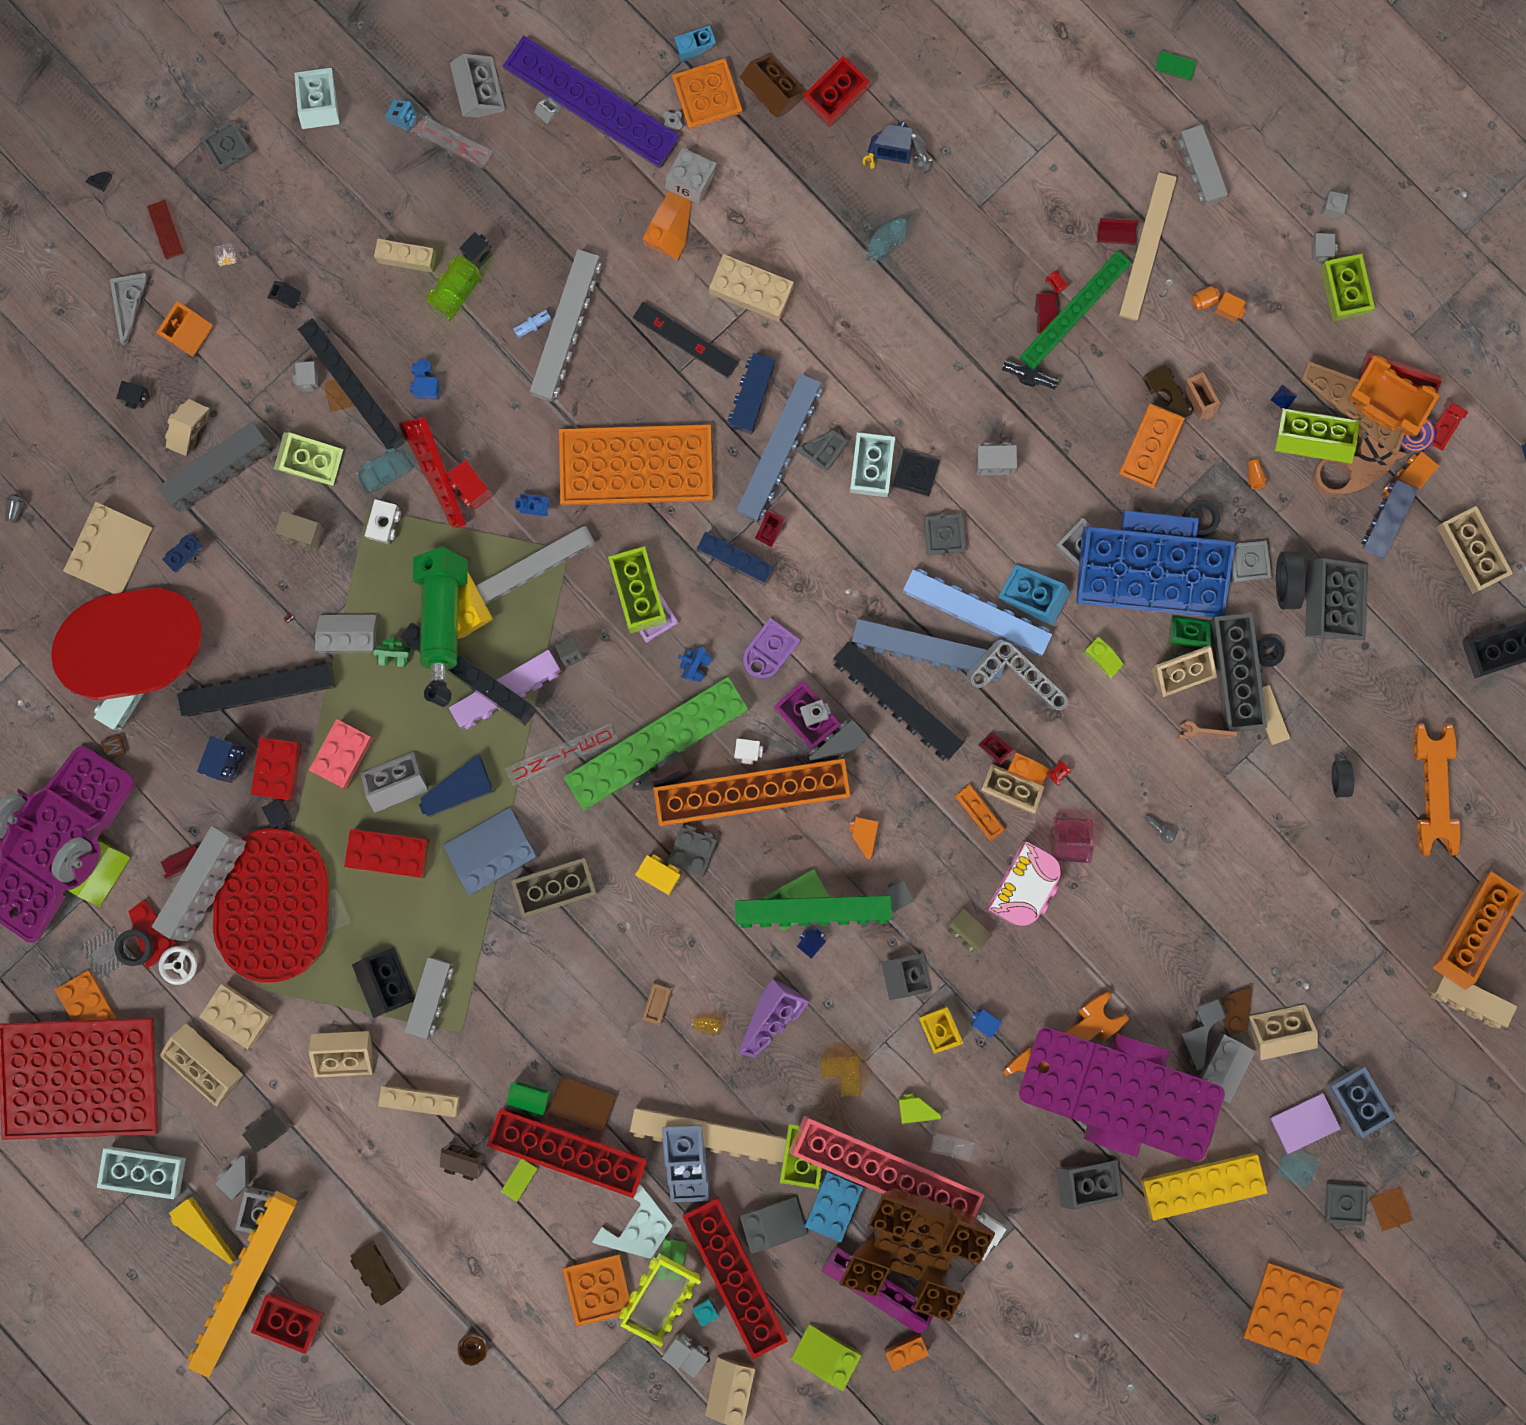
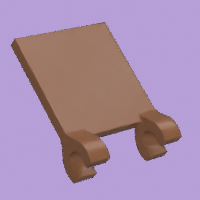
(1192, 729)

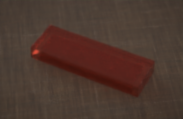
(165, 229)

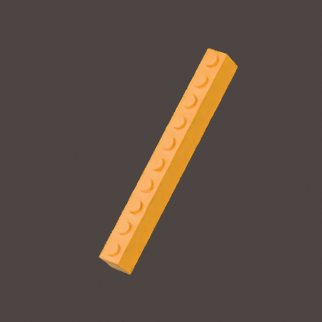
(242, 1283)

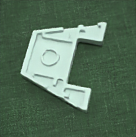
(642, 1233)

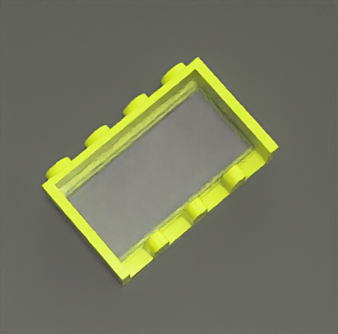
(658, 1299)

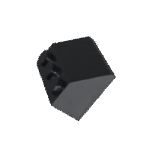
(383, 982)

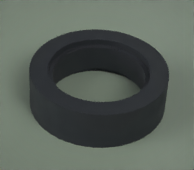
(1290, 580)

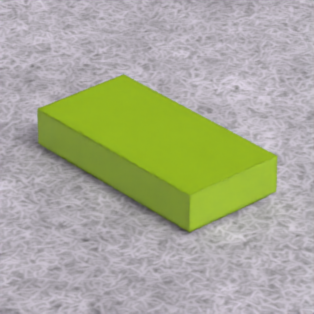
(519, 1179)

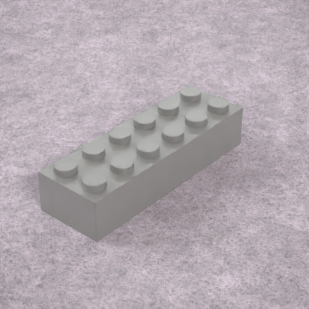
(199, 884)

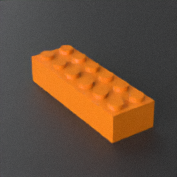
(1478, 930)

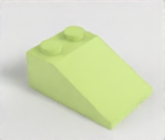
(308, 458)

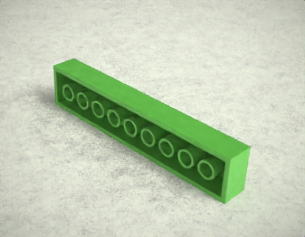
(655, 743)

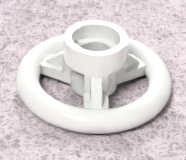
(184, 965)

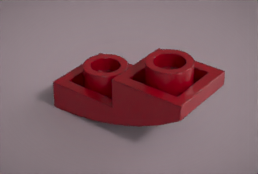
(1046, 309)

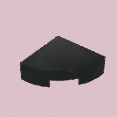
(99, 180)

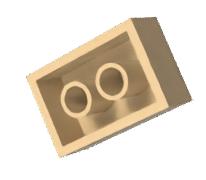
(236, 1016)

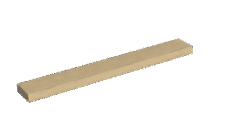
(1147, 246)

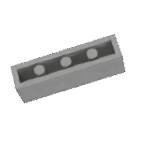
(1202, 165)
(428, 998)

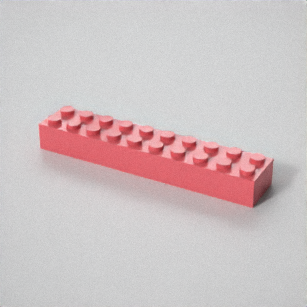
(877, 1167)

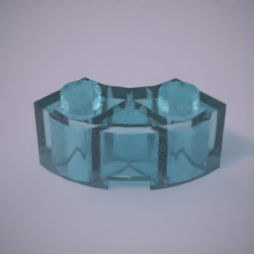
(885, 239)
(384, 470)

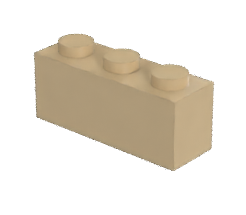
(405, 255)

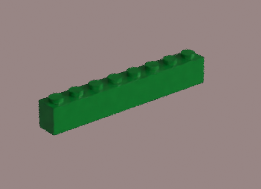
(813, 910)

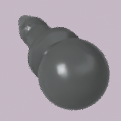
(1167, 834)

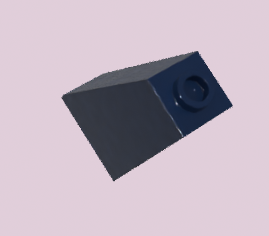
(459, 788)

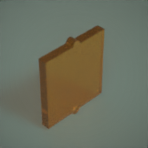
(336, 396)
(1391, 1209)

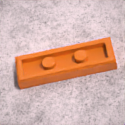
(980, 812)

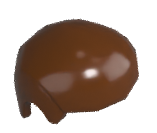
(472, 1349)

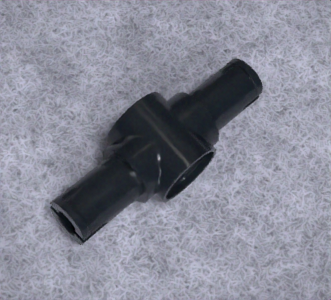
(1028, 376)

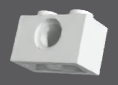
(379, 511)

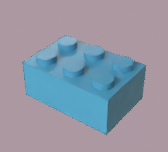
(833, 1206)

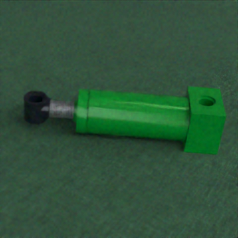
(439, 575)

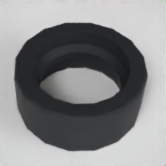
(1211, 508)
(1342, 779)
(119, 950)

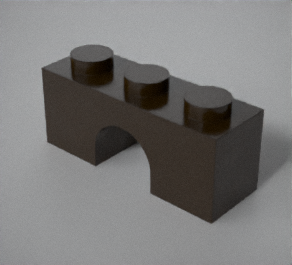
(1162, 381)

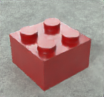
(471, 486)

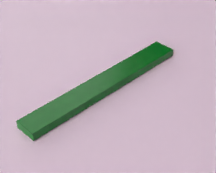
(1075, 310)

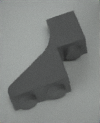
(1197, 1037)

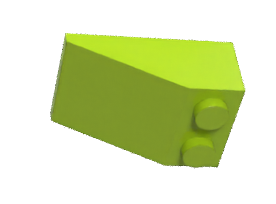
(826, 1357)

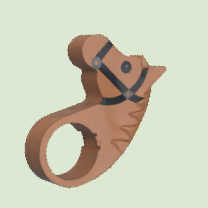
(1369, 466)

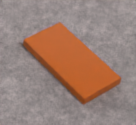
(1151, 445)

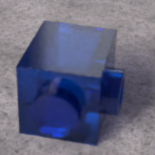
(811, 942)

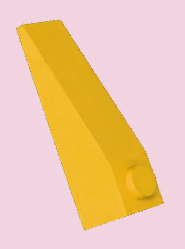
(194, 1222)

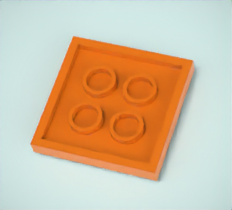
(707, 93)
(596, 1289)

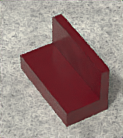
(1116, 231)
(178, 863)

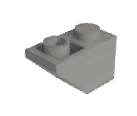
(236, 1178)

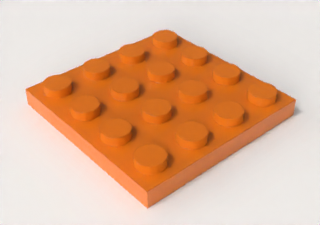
(1292, 1313)

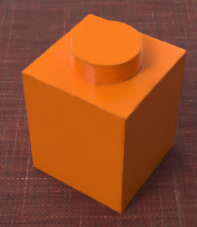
(1230, 307)

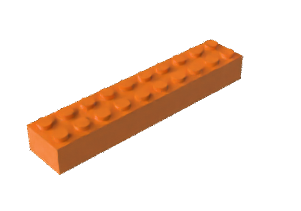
(751, 792)

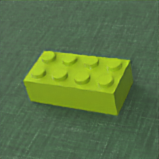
(1317, 436)
(637, 590)

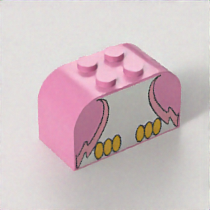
(1026, 886)

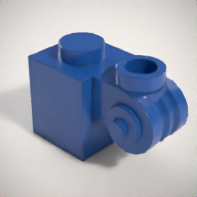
(423, 386)

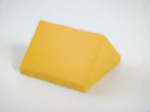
(940, 1030)

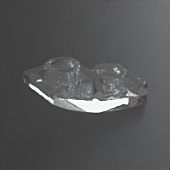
(952, 1147)

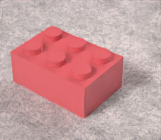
(341, 754)

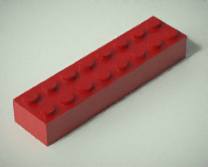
(567, 1152)
(735, 1277)

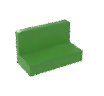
(674, 1250)

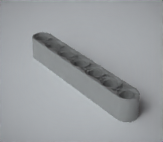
(535, 565)

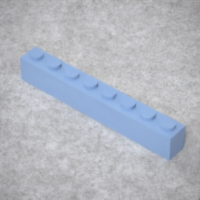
(977, 613)

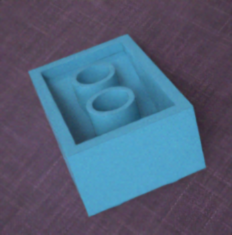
(1035, 594)

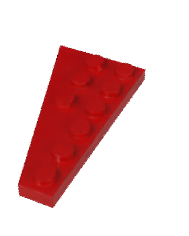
(425, 450)

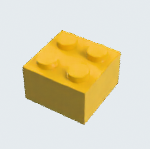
(658, 874)

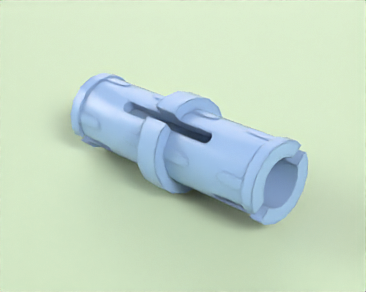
(532, 324)

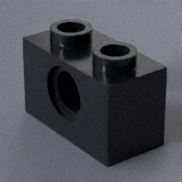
(476, 250)

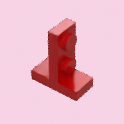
(1448, 423)

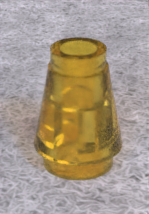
(708, 1025)

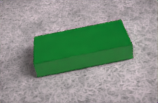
(1175, 65)

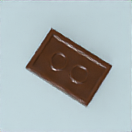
(582, 1104)

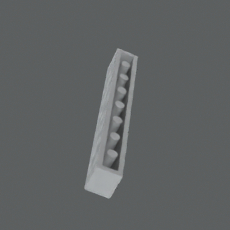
(565, 326)

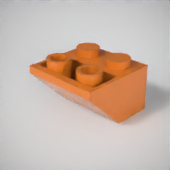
(184, 329)

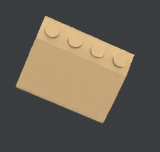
(108, 549)

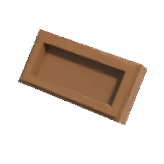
(656, 1004)

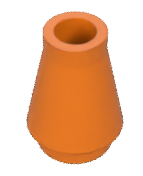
(1256, 476)

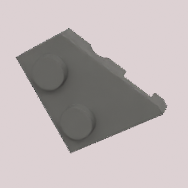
(824, 450)

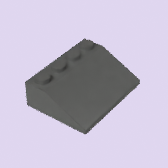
(1336, 599)

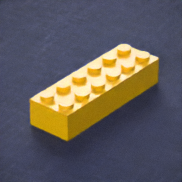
(1203, 1186)

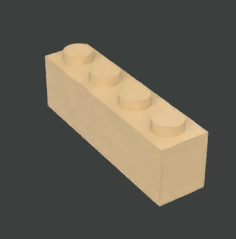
(419, 1101)

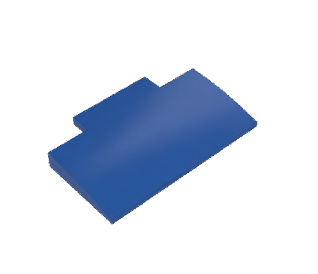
(1154, 566)

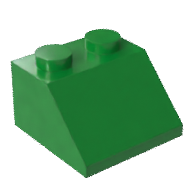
(528, 1098)

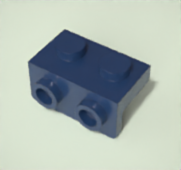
(183, 552)

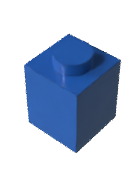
(985, 1022)

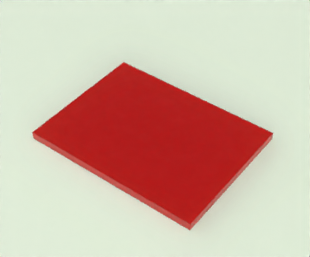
(78, 1079)

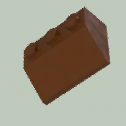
(772, 85)

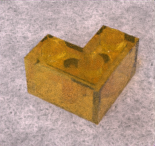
(847, 1069)

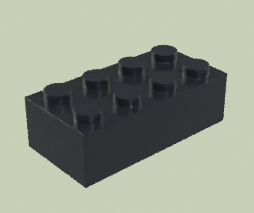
(1496, 650)

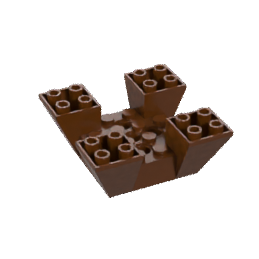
(918, 1241)

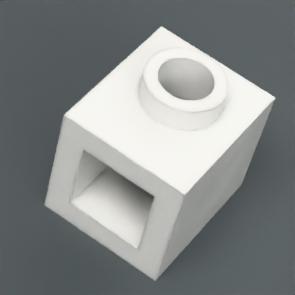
(748, 751)

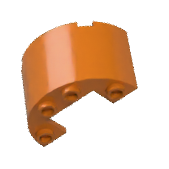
(1391, 399)

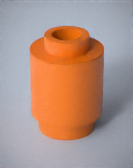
(1205, 298)

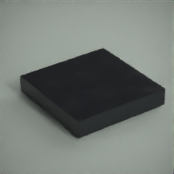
(916, 473)

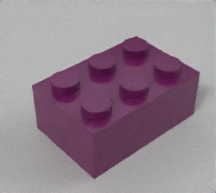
(790, 711)

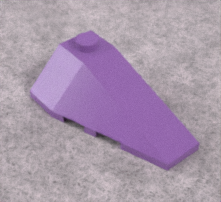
(774, 1010)

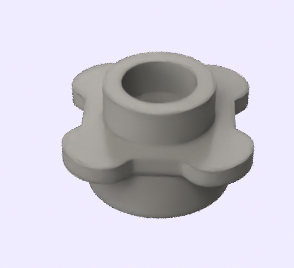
(673, 125)

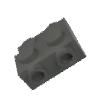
(692, 850)

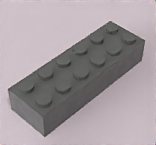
(215, 467)
(1238, 673)

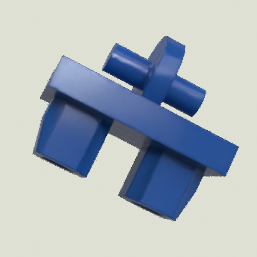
(532, 504)
(693, 660)

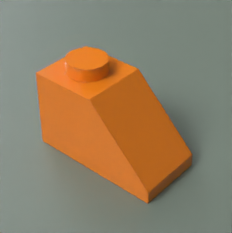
(1027, 768)
(864, 835)

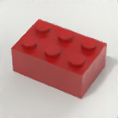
(836, 91)
(276, 769)
(287, 1322)

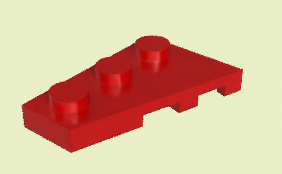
(143, 918)

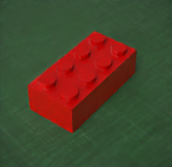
(386, 853)

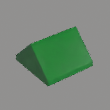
(1189, 633)

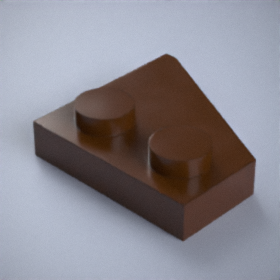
(1237, 1010)

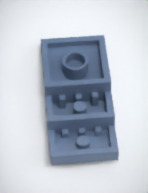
(686, 1163)

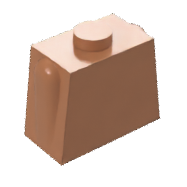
(1201, 397)

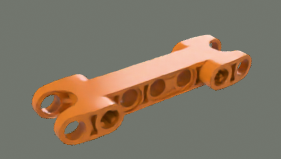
(1436, 789)
(1093, 1024)

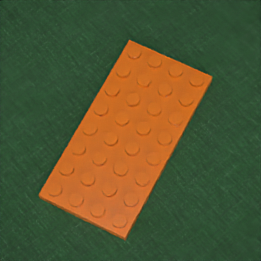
(635, 465)

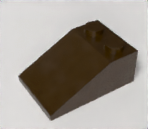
(462, 1161)

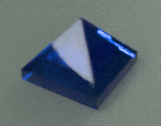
(1283, 398)

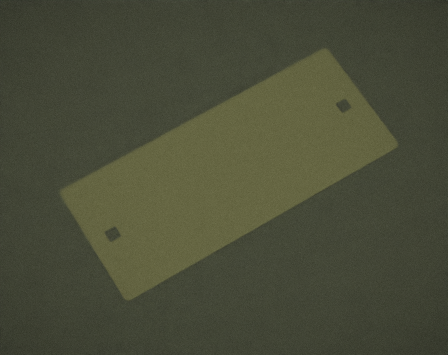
(388, 703)

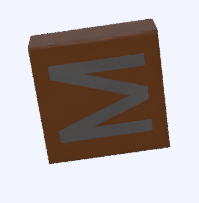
(113, 747)

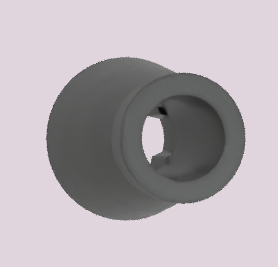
(13, 507)

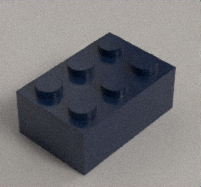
(221, 759)

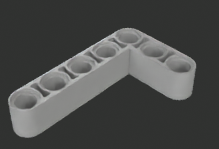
(1020, 670)

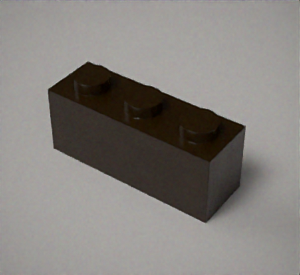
(376, 1273)

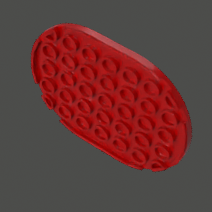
(126, 644)
(273, 907)

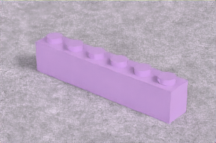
(520, 680)

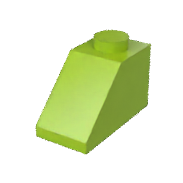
(1103, 657)
(915, 1110)

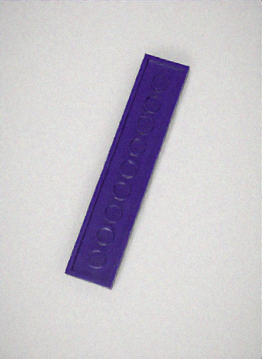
(591, 102)

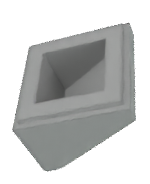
(547, 109)

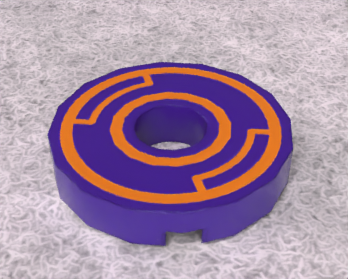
(1424, 442)

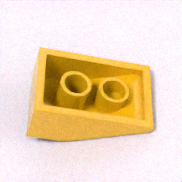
(471, 609)

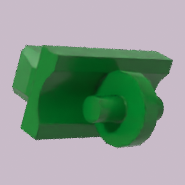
(383, 652)

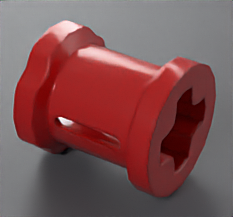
(1056, 282)
(1056, 779)

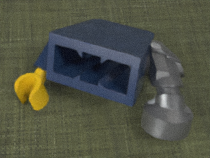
(896, 144)

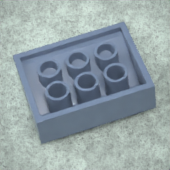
(490, 851)

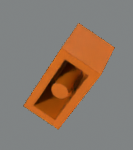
(906, 1352)

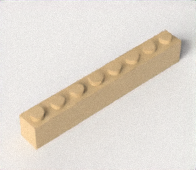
(715, 1136)

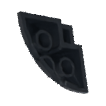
(666, 773)

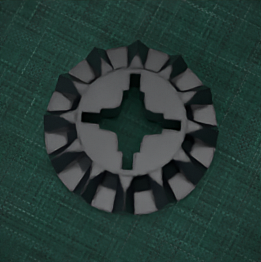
(1278, 651)

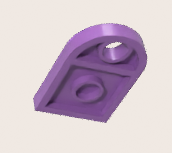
(770, 648)

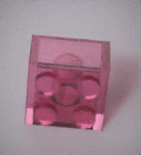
(1072, 839)

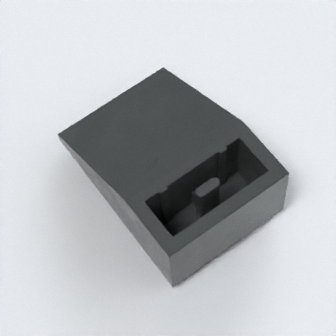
(845, 741)

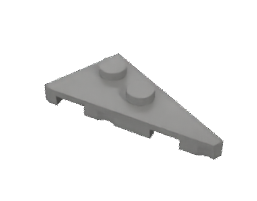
(126, 297)

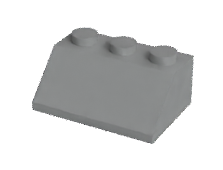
(477, 85)
(346, 634)
(393, 782)
(1227, 1064)

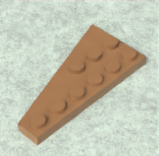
(1336, 390)

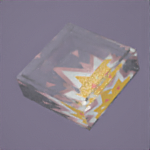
(225, 255)

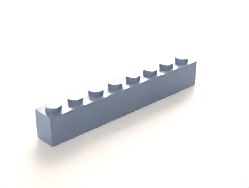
(779, 447)
(918, 647)

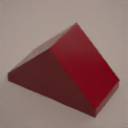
(770, 528)
(996, 748)

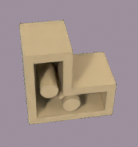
(185, 425)

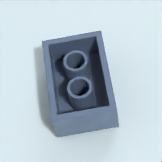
(1360, 1101)

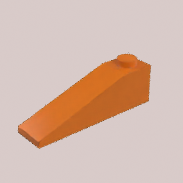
(669, 226)

